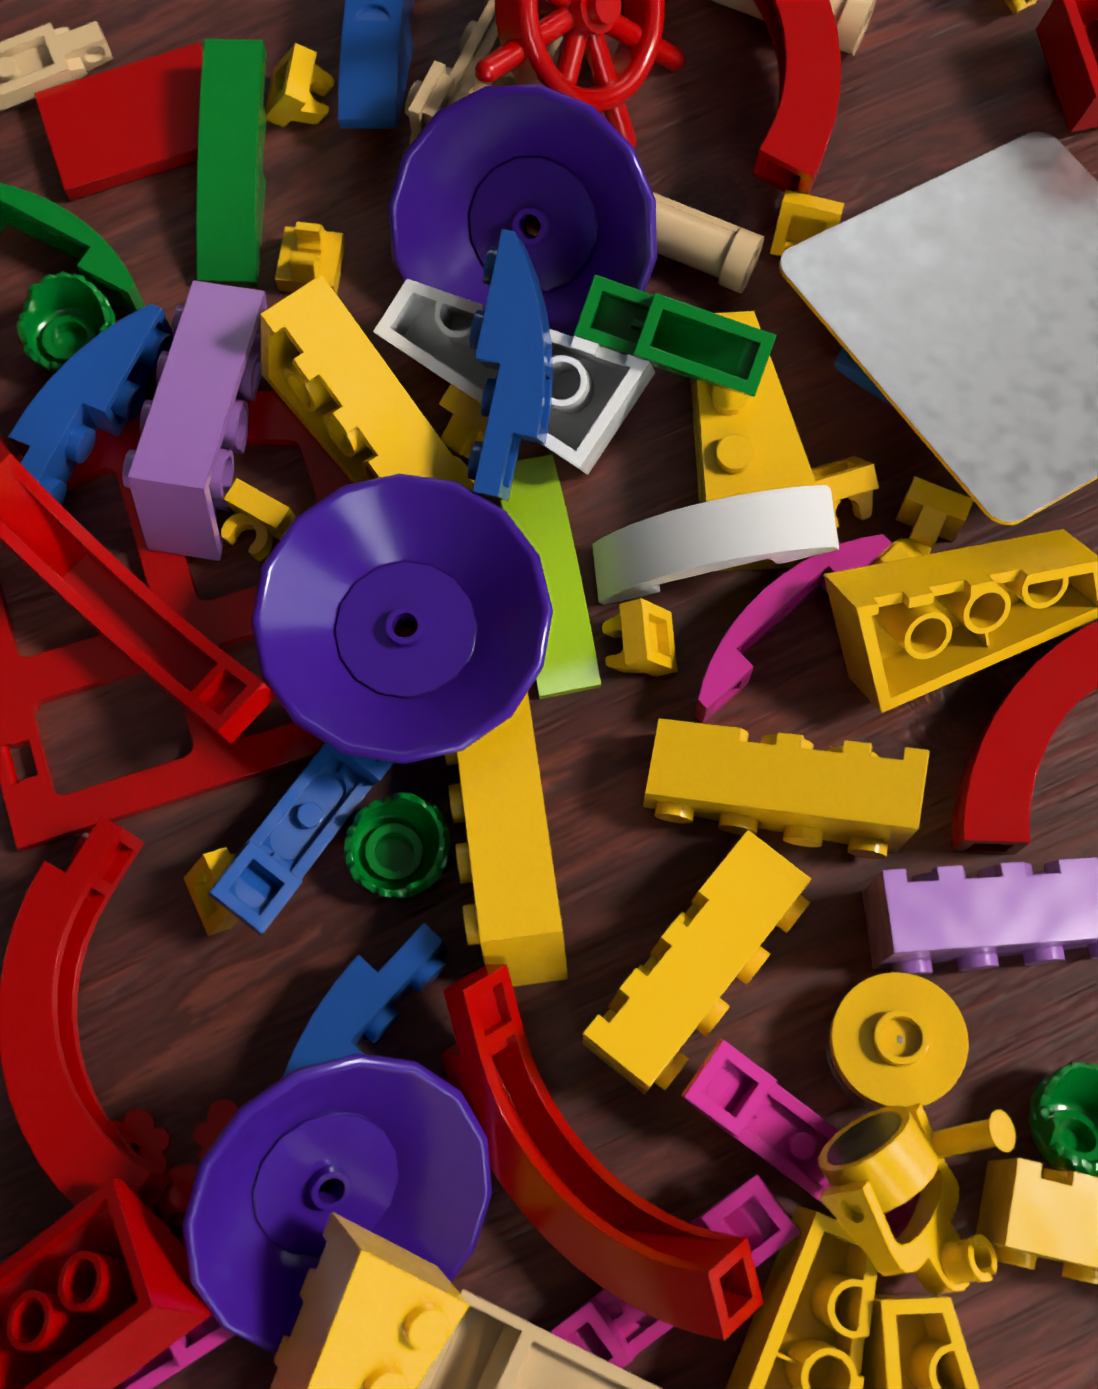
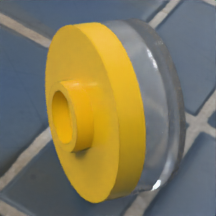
(896, 1042)

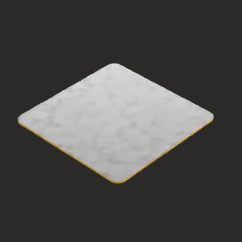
(977, 318)

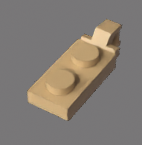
(48, 59)

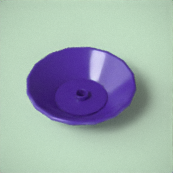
(512, 156)
(391, 556)
(403, 1166)

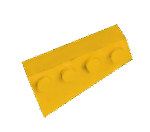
(347, 391)
(747, 442)
(958, 611)
(786, 787)
(367, 1316)

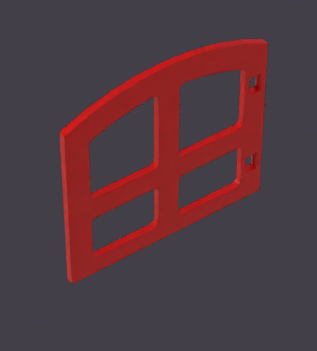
(26, 683)

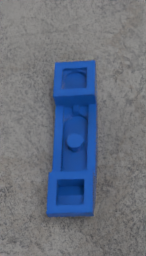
(294, 835)

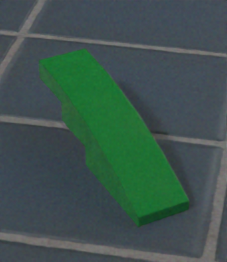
(231, 162)

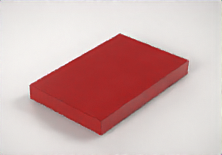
(125, 121)

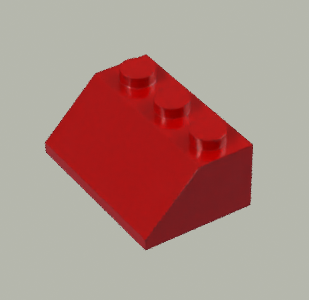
(94, 1296)

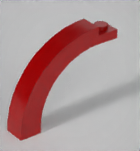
(809, 91)
(123, 608)
(1003, 764)
(40, 1023)
(595, 1221)

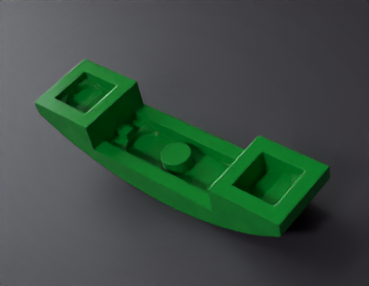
(72, 237)

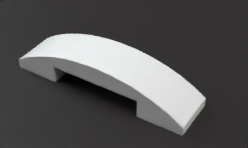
(714, 537)

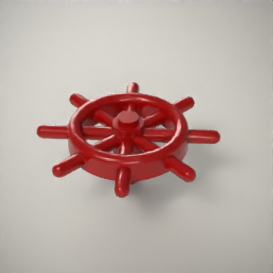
(531, 25)

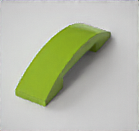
(541, 515)

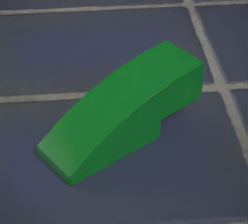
(675, 336)

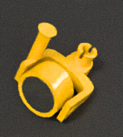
(888, 1161)

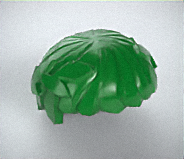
(61, 319)
(397, 846)
(1066, 1118)

